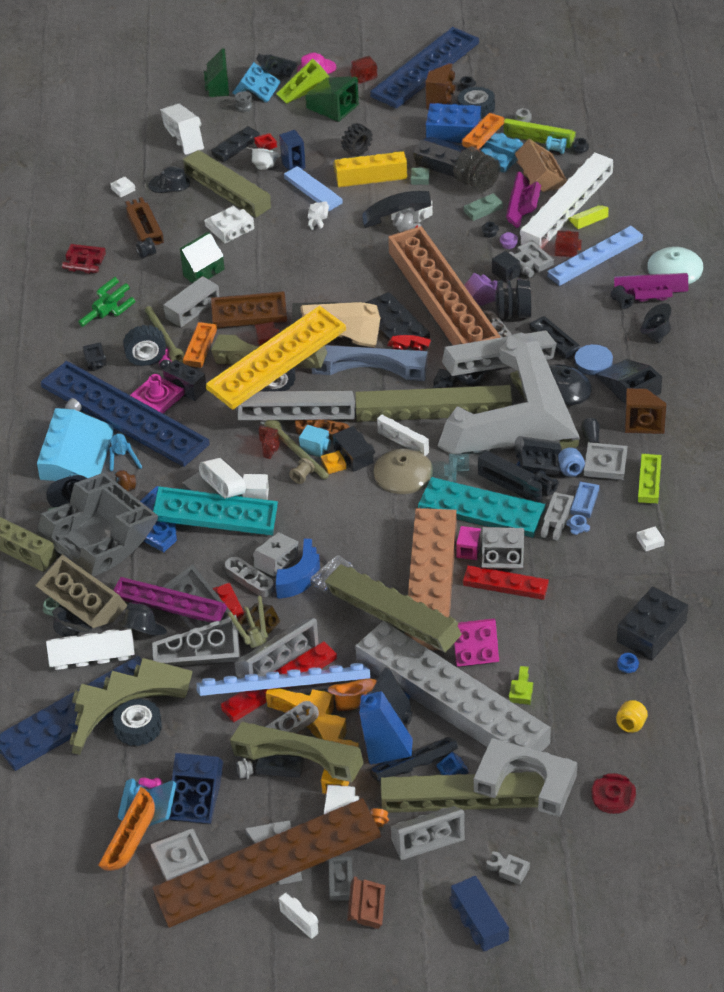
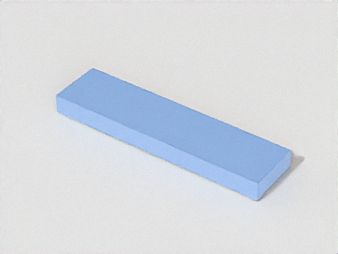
(312, 187)

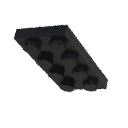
(396, 319)

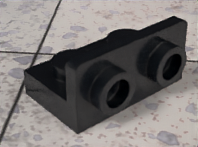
(276, 64)

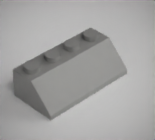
(279, 650)

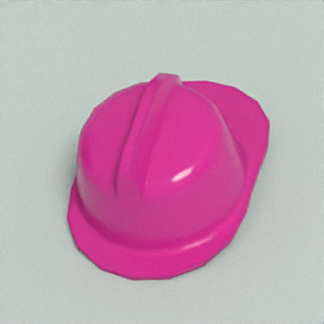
(328, 65)

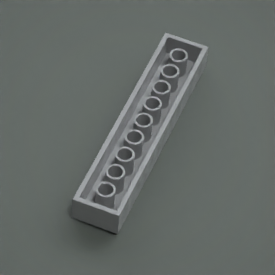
(449, 690)

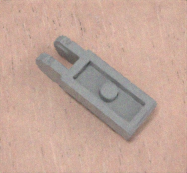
(557, 514)

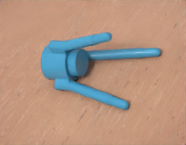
(119, 445)

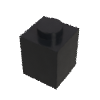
(505, 266)

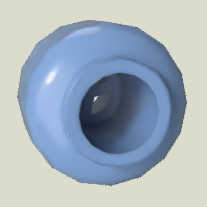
(571, 462)

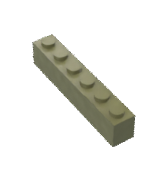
(227, 183)

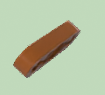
(330, 425)

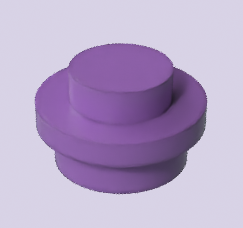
(508, 240)

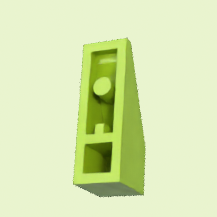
(303, 82)

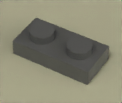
(340, 878)

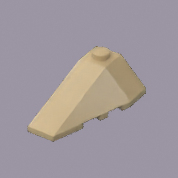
(360, 319)

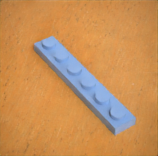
(594, 255)

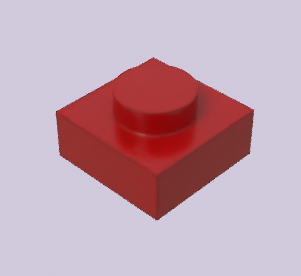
(265, 142)

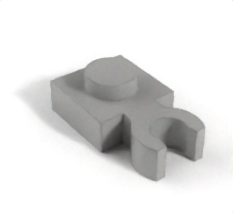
(511, 869)

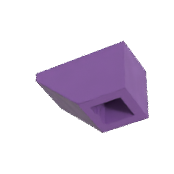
(481, 289)

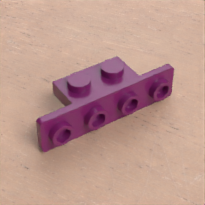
(522, 199)
(654, 285)

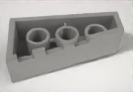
(201, 645)

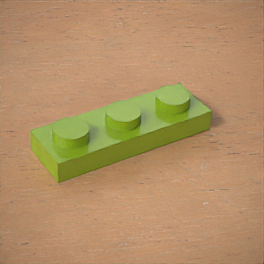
(649, 478)

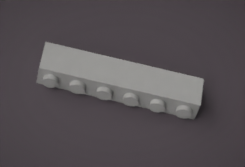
(486, 354)
(298, 405)

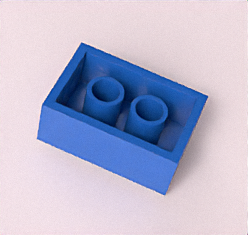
(452, 121)

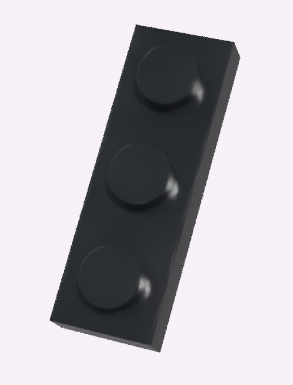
(235, 144)
(564, 344)

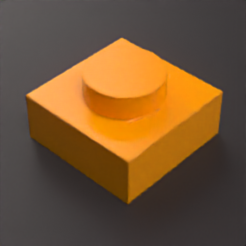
(333, 462)

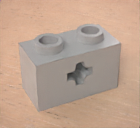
(275, 554)

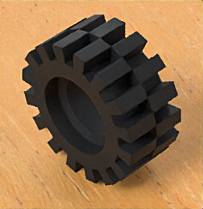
(356, 139)

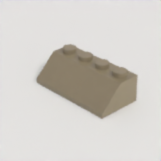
(81, 593)

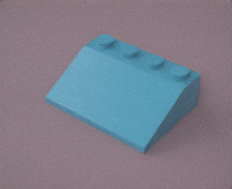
(74, 446)

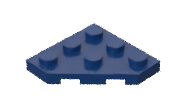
(163, 533)

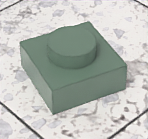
(420, 176)

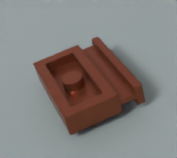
(366, 902)

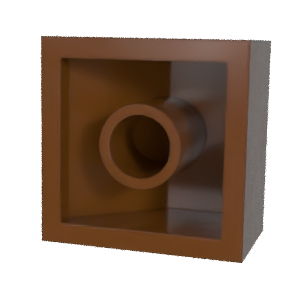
(644, 412)

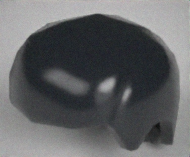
(473, 378)

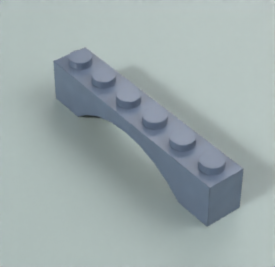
(406, 363)

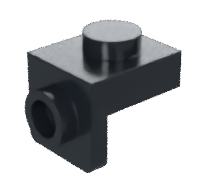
(94, 356)

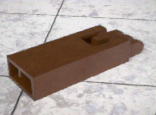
(144, 229)

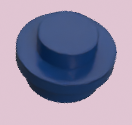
(628, 663)

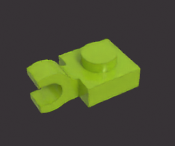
(521, 690)

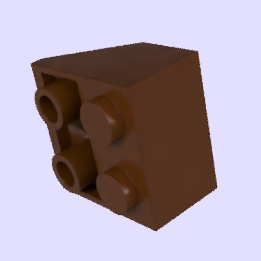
(440, 85)

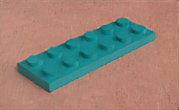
(483, 506)
(215, 511)

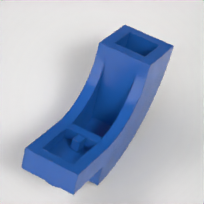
(297, 578)

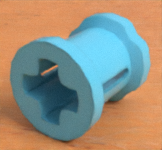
(556, 144)

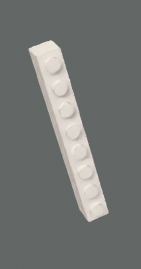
(567, 200)

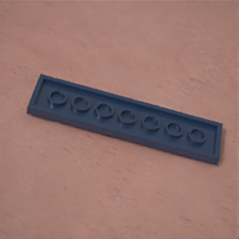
(413, 75)
(50, 726)

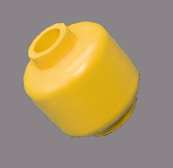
(631, 716)

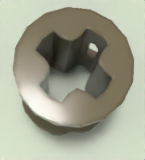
(302, 470)

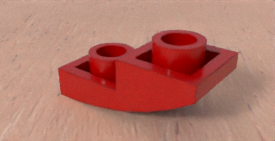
(402, 342)

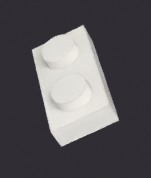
(298, 915)

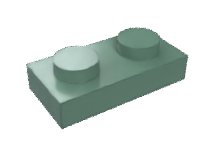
(483, 207)

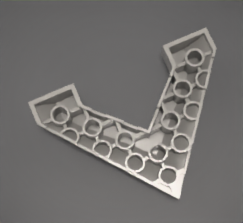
(540, 417)

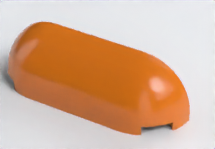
(129, 832)

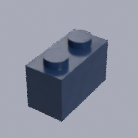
(292, 150)

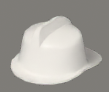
(263, 158)

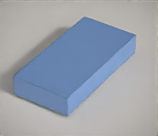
(584, 499)

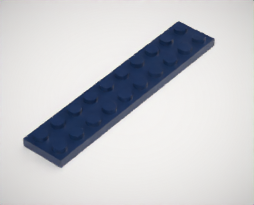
(126, 413)

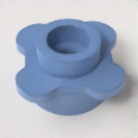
(578, 524)

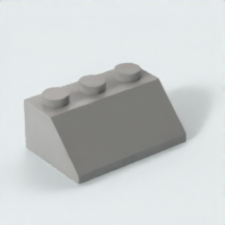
(428, 832)

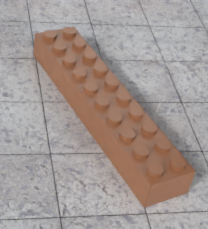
(440, 288)

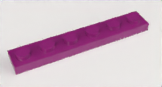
(170, 600)

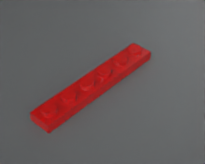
(247, 701)

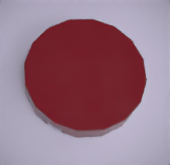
(613, 793)

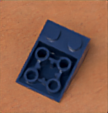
(196, 787)

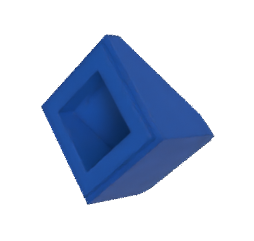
(452, 765)

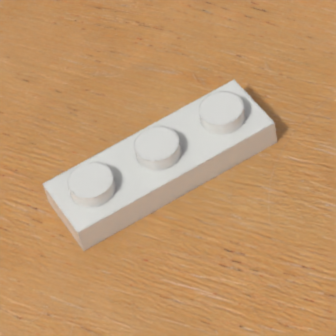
(402, 435)

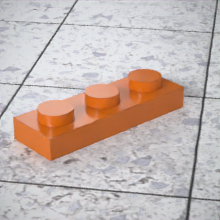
(483, 131)
(200, 344)

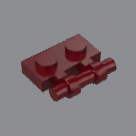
(85, 254)

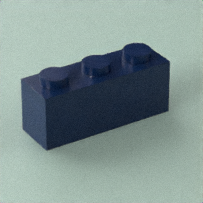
(479, 913)

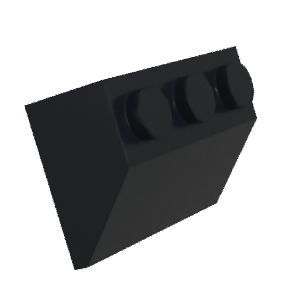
(437, 155)

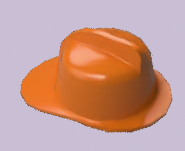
(348, 695)

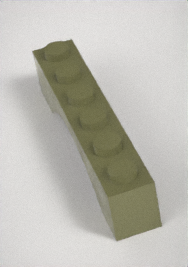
(231, 349)
(258, 741)

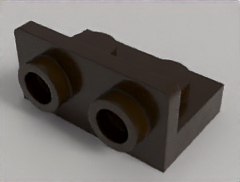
(270, 616)

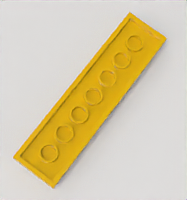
(275, 357)

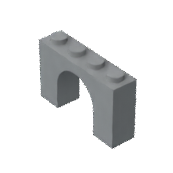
(506, 757)

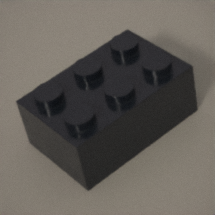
(652, 623)

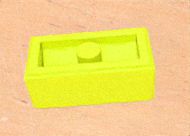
(589, 216)

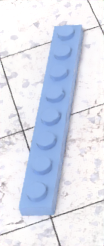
(276, 680)

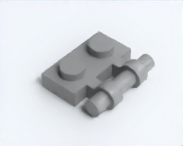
(534, 256)

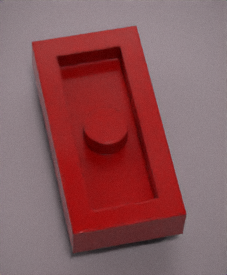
(229, 597)

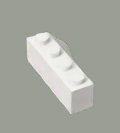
(90, 648)

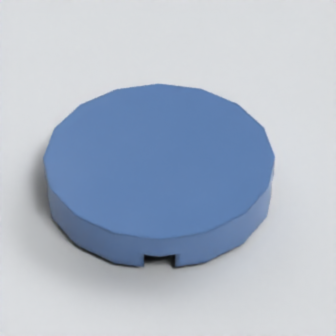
(593, 359)

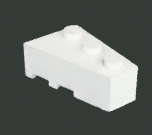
(184, 126)

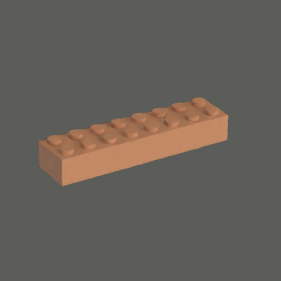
(433, 560)

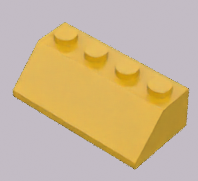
(370, 169)

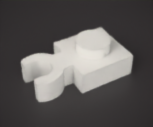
(316, 213)

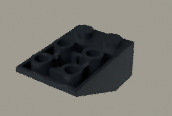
(630, 375)

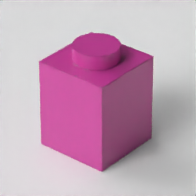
(468, 543)

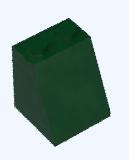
(334, 97)

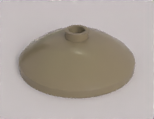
(403, 471)

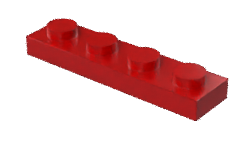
(506, 582)

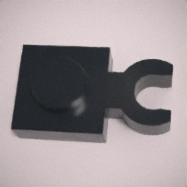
(444, 379)

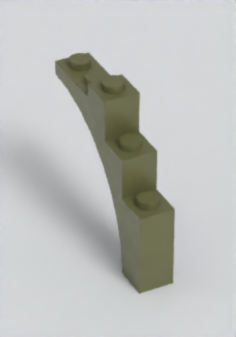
(148, 680)

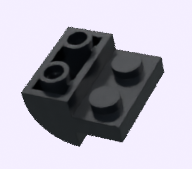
(538, 454)

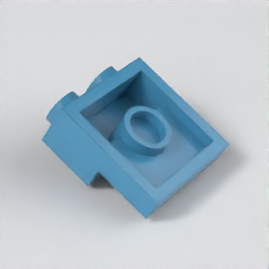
(502, 149)

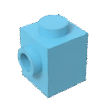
(314, 440)

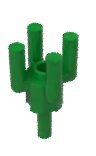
(108, 302)

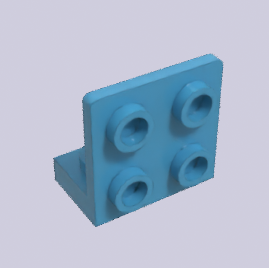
(258, 82)
(161, 795)

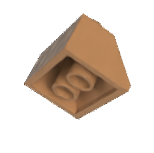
(540, 166)

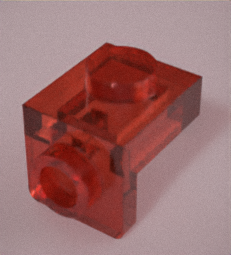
(270, 440)

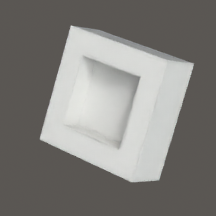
(122, 187)
(650, 539)

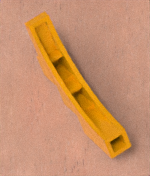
(325, 727)

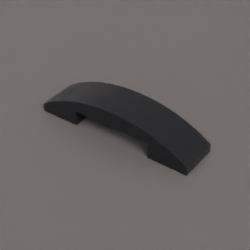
(395, 203)

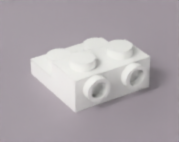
(230, 224)

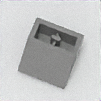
(503, 548)

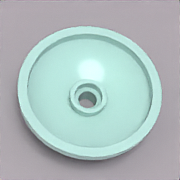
(676, 261)

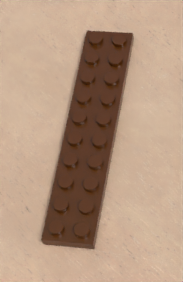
(266, 862)

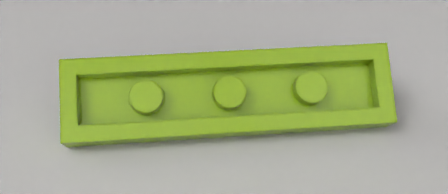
(536, 132)

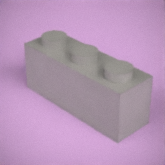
(191, 302)

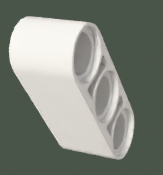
(222, 478)

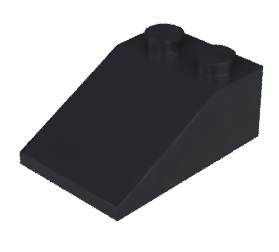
(394, 694)

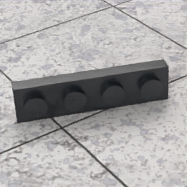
(421, 756)

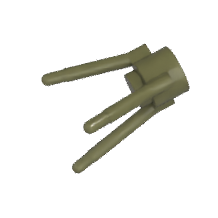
(255, 636)

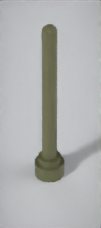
(175, 353)
(295, 448)

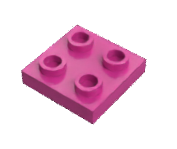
(158, 393)
(477, 643)

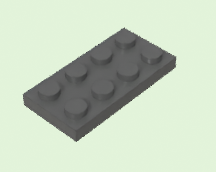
(193, 583)

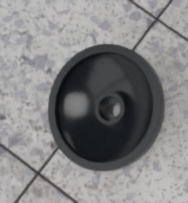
(571, 383)

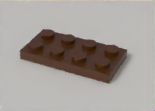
(249, 309)

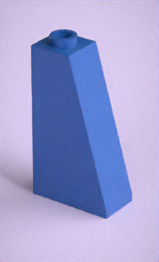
(383, 730)

